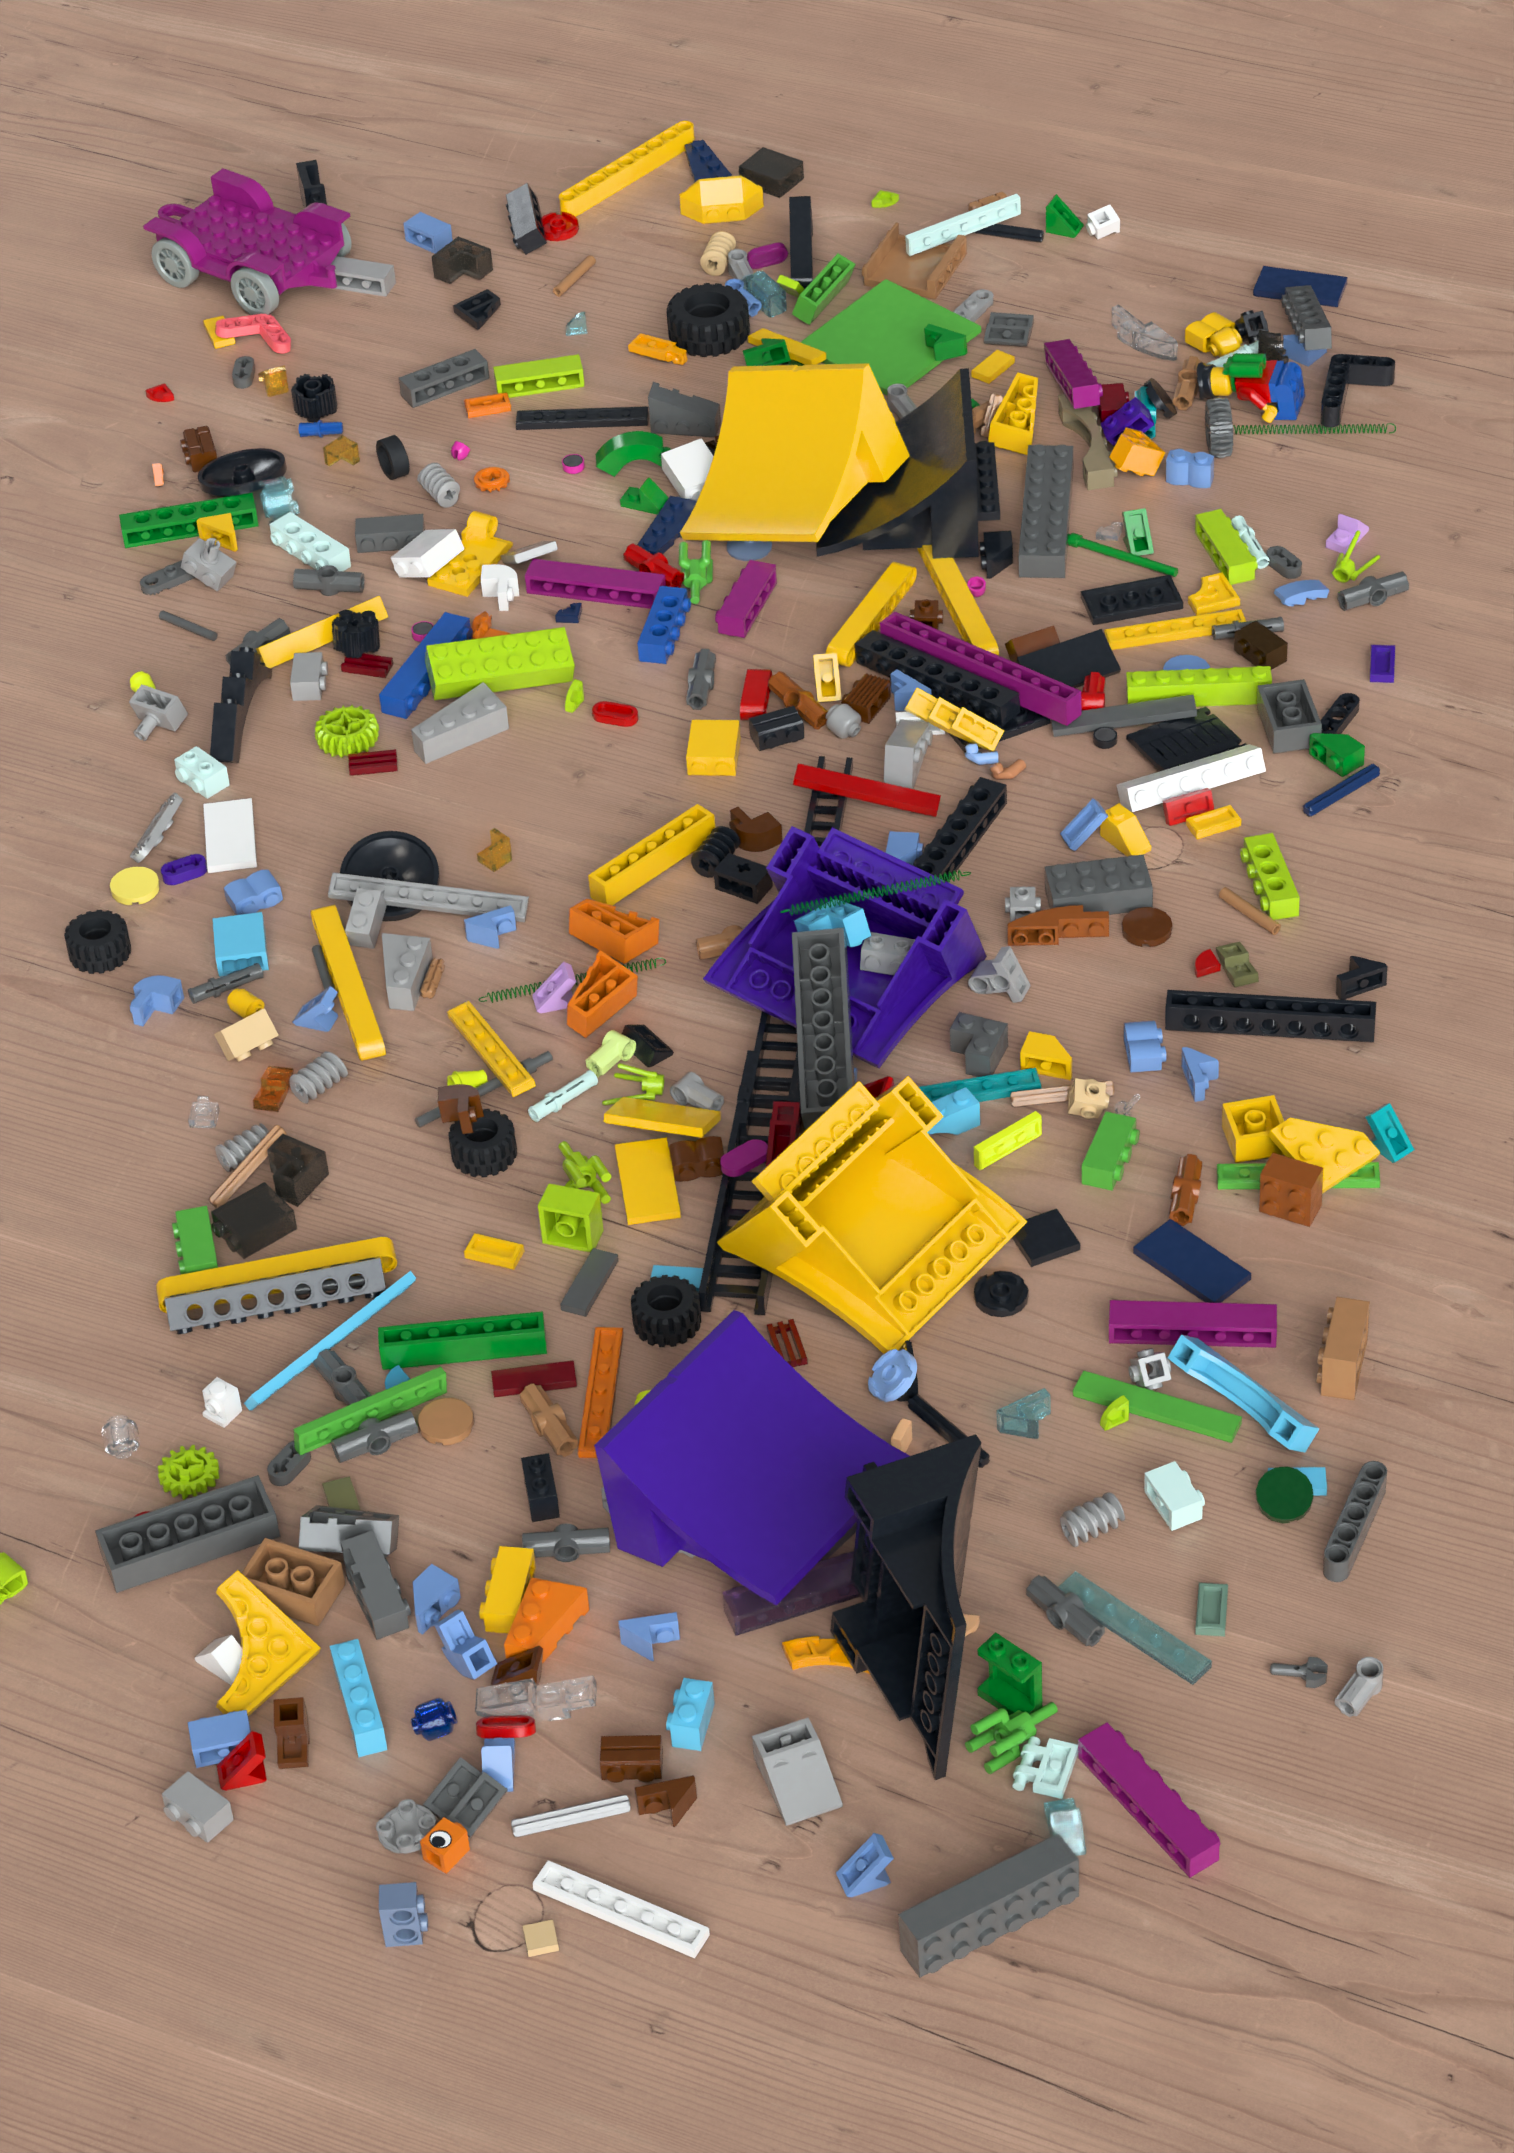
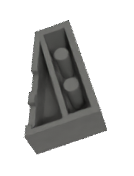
(374, 1585)

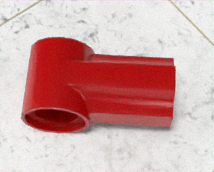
(1093, 692)

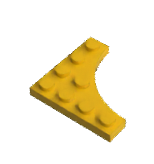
(270, 1646)

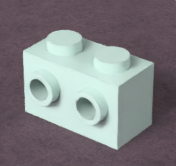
(201, 772)
(1174, 1495)

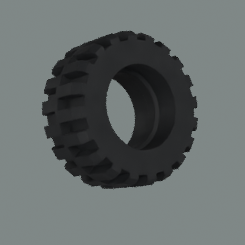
(708, 319)

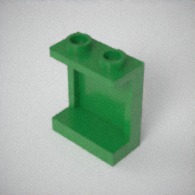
(1013, 1676)

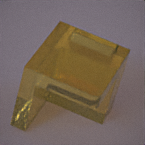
(341, 449)
(497, 853)

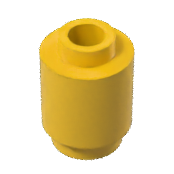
(244, 1003)

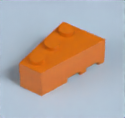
(612, 931)
(600, 995)
(545, 1616)

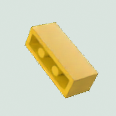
(505, 1590)

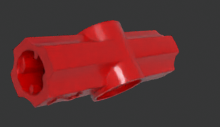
(654, 563)

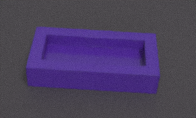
(1382, 663)

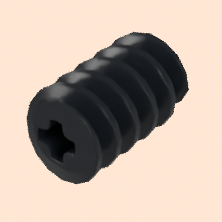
(714, 849)

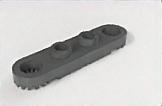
(164, 578)

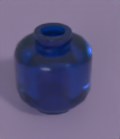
(434, 1719)

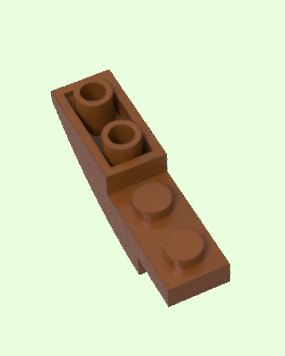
(1060, 922)

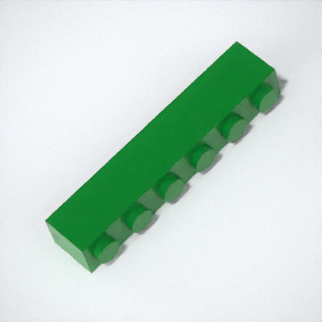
(462, 1340)

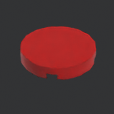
(560, 226)

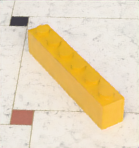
(651, 856)

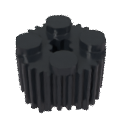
(314, 397)
(355, 633)

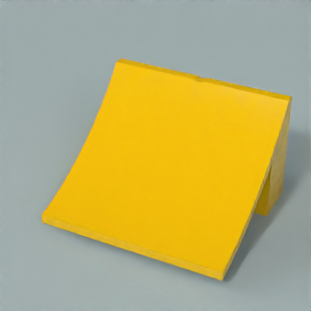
(794, 452)
(873, 1215)

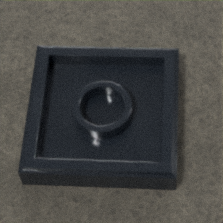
(1046, 1238)

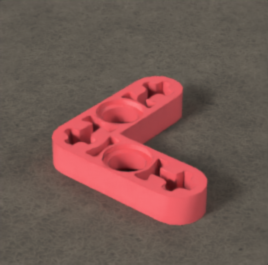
(260, 324)

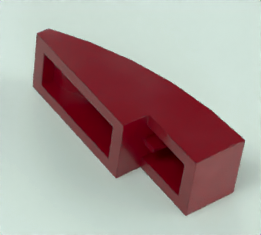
(783, 1128)

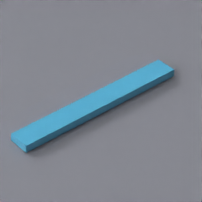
(330, 1341)

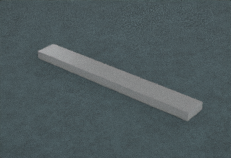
(428, 896)

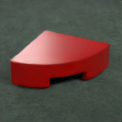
(160, 393)
(1206, 964)

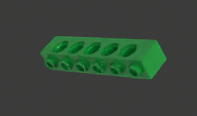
(181, 520)

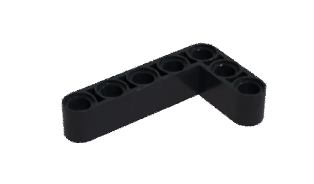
(801, 239)
(1347, 370)

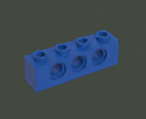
(663, 625)

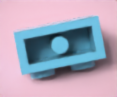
(691, 1714)

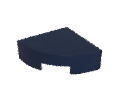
(570, 614)

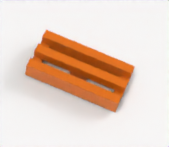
(487, 405)

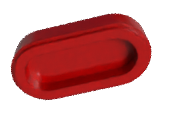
(615, 714)
(505, 1726)

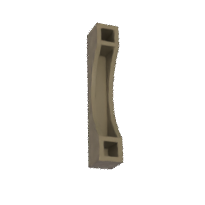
(1097, 466)

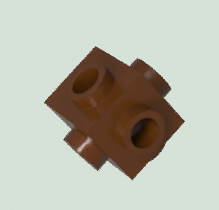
(927, 612)

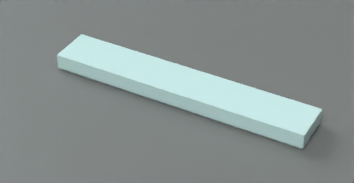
(963, 224)

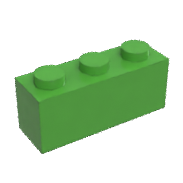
(1110, 1151)
(195, 1241)

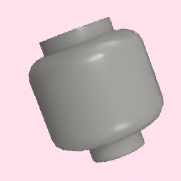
(843, 721)

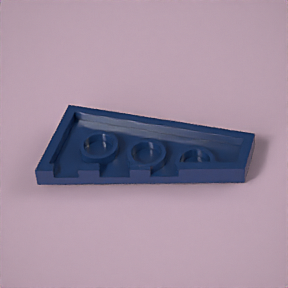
(704, 162)
(667, 525)

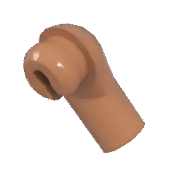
(1010, 772)

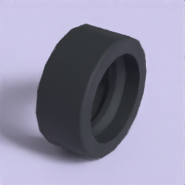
(392, 457)

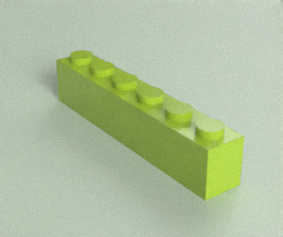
(1208, 685)

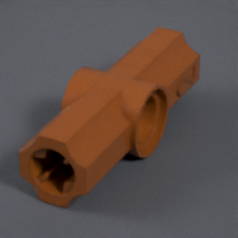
(801, 699)
(1185, 1189)

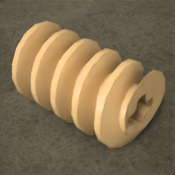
(716, 253)

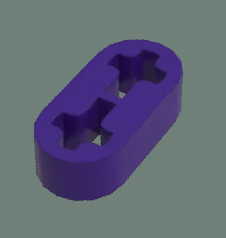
(184, 869)

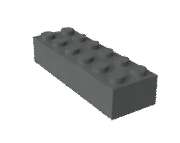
(187, 1533)
(989, 1905)

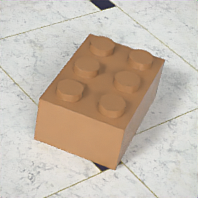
(1344, 1348)
(295, 1580)

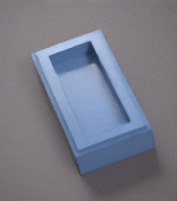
(1084, 824)

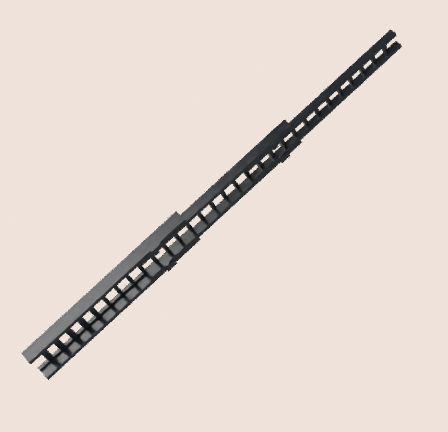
(744, 1117)

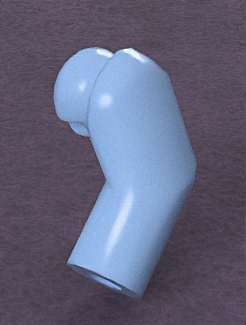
(978, 757)

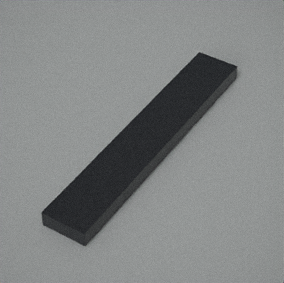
(582, 418)

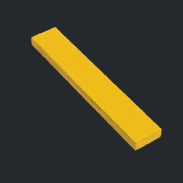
(1169, 629)
(312, 635)
(491, 1049)

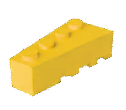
(1015, 417)

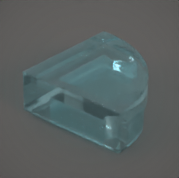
(577, 325)

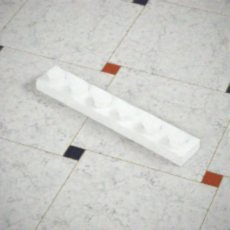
(621, 1909)

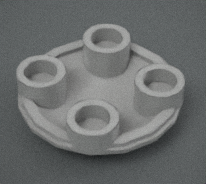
(405, 1827)

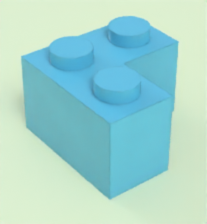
(843, 916)

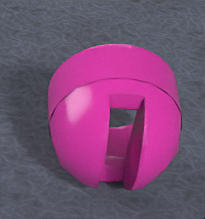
(459, 450)
(976, 586)

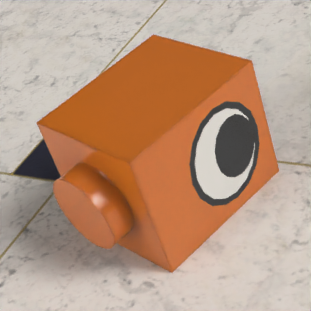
(445, 1845)

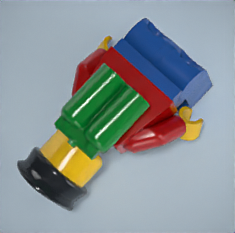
(1256, 382)

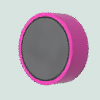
(573, 463)
(420, 630)

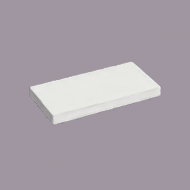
(230, 835)

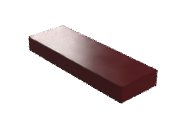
(549, 1376)

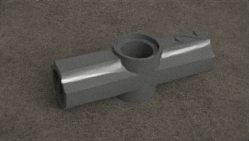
(329, 580)
(1373, 591)
(268, 634)
(701, 679)
(340, 1377)
(374, 1436)
(567, 1542)
(1065, 1610)

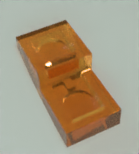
(273, 1088)

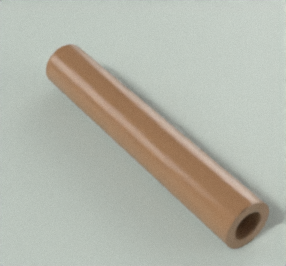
(574, 275)
(1249, 911)

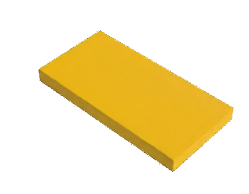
(662, 1117)
(647, 1181)

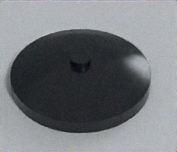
(241, 471)
(393, 857)

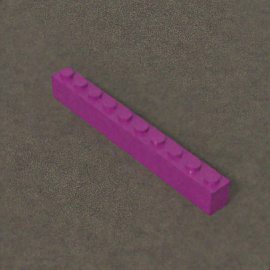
(1035, 690)

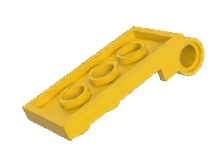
(480, 548)

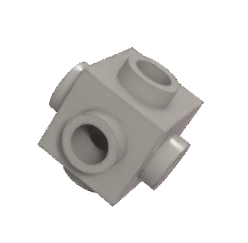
(1022, 902)
(1159, 1369)

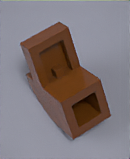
(756, 833)
(460, 1103)
(292, 1732)

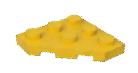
(1326, 1146)

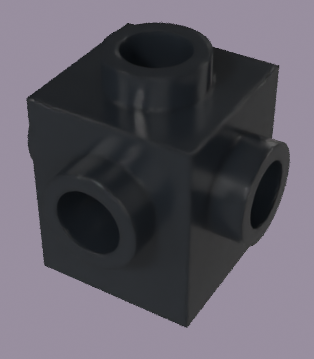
(1250, 324)

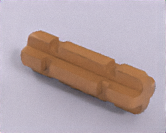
(987, 200)
(995, 400)
(432, 978)

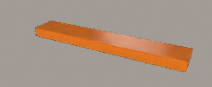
(600, 1389)

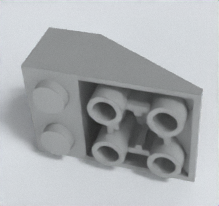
(796, 1771)

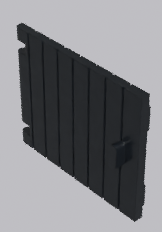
(1184, 740)

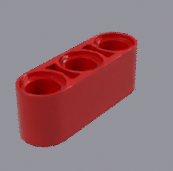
(755, 693)

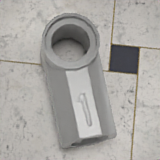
(738, 265)
(899, 401)
(693, 1091)
(1360, 1687)

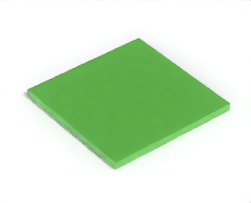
(888, 333)

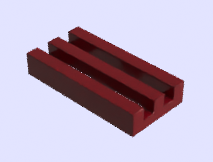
(368, 665)
(373, 762)
(783, 1329)

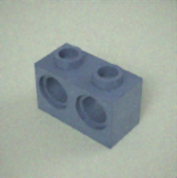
(402, 1914)

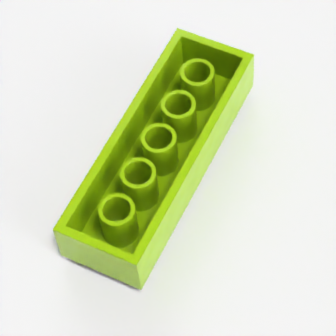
(500, 662)

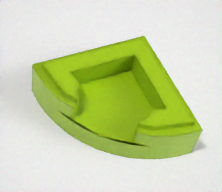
(884, 199)
(574, 696)
(1115, 1413)

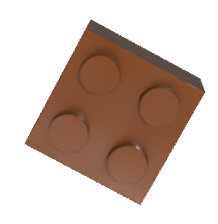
(1291, 1189)

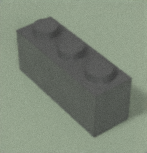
(387, 532)

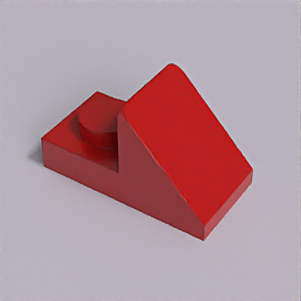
(243, 1764)

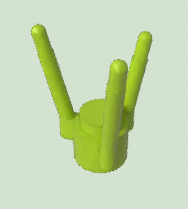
(1345, 567)
(651, 1083)

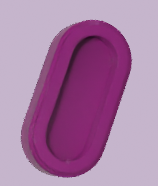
(767, 255)
(744, 1158)

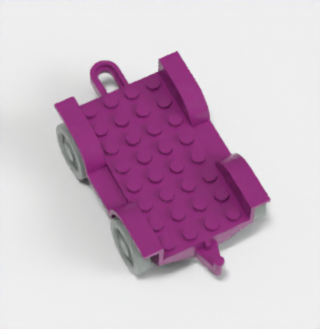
(249, 243)

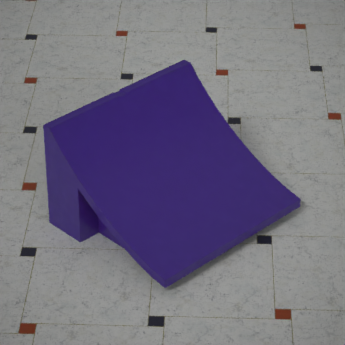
(882, 1006)
(736, 1464)

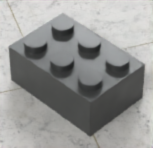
(1287, 715)

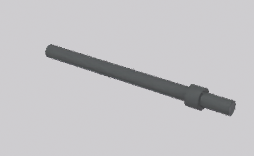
(529, 1064)

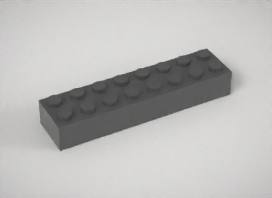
(1046, 511)
(822, 1020)

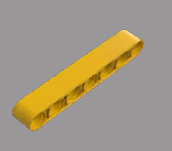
(872, 610)

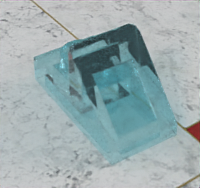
(1023, 1415)
(1066, 1820)

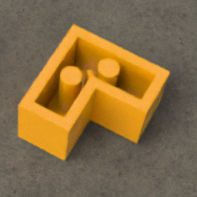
(1136, 453)

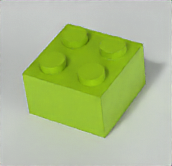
(570, 1218)

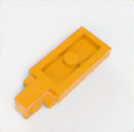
(658, 349)

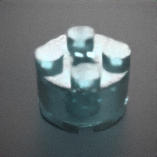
(277, 498)

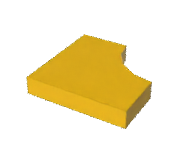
(1214, 595)

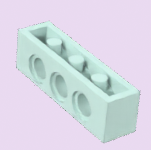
(308, 543)

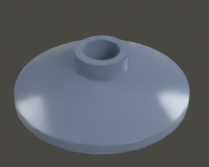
(749, 549)

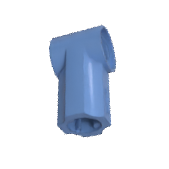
(754, 304)

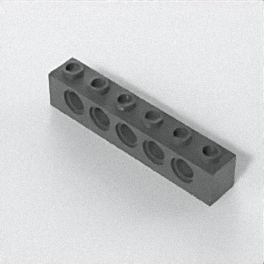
(1307, 318)

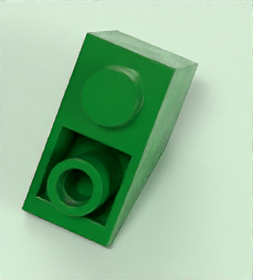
(1337, 751)

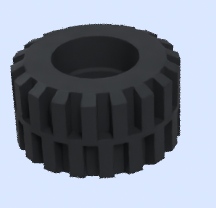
(97, 941)
(487, 1148)
(666, 1311)

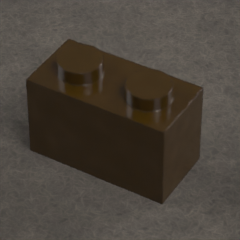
(1260, 645)

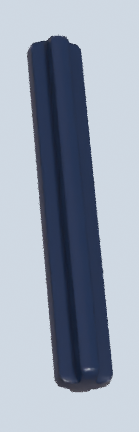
(1341, 790)

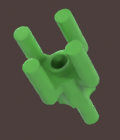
(696, 571)
(1008, 1733)

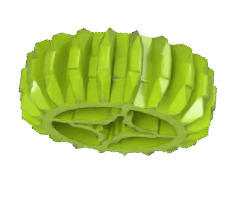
(346, 731)

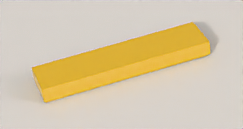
(797, 351)

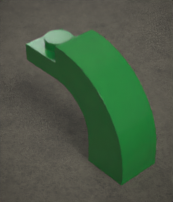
(629, 447)

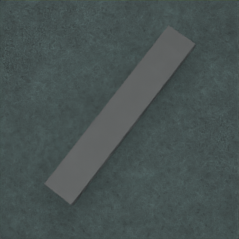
(1129, 715)

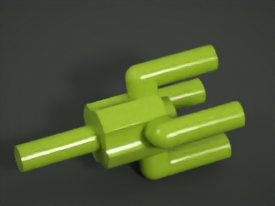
(583, 1171)

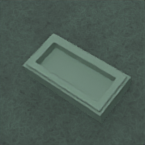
(1211, 1609)

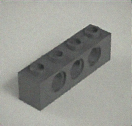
(444, 378)

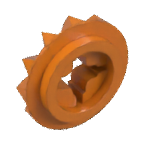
(483, 479)

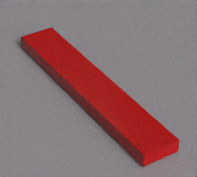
(866, 790)

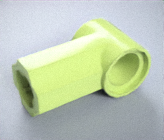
(613, 1049)

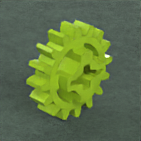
(188, 1472)

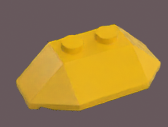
(721, 199)

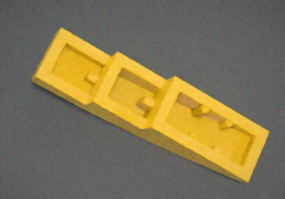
(954, 720)

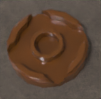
(1147, 926)

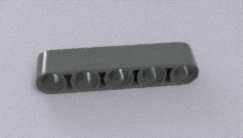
(1355, 1521)

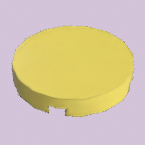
(134, 885)

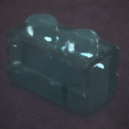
(768, 292)

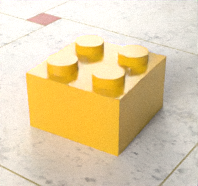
(1248, 1126)

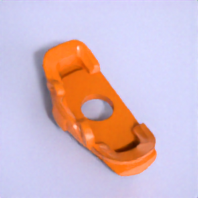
(481, 625)

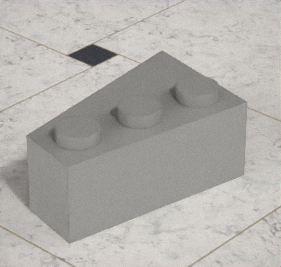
(906, 752)
(405, 968)

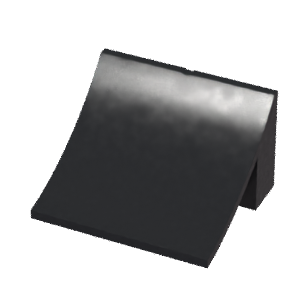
(934, 493)
(911, 1581)

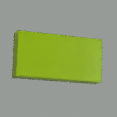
(790, 286)

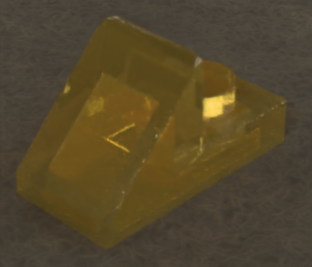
(274, 381)

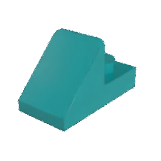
(1389, 1134)

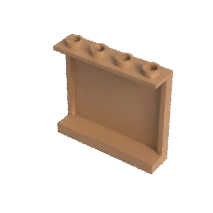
(920, 273)

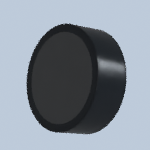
(1105, 737)

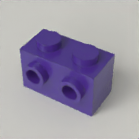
(1131, 415)

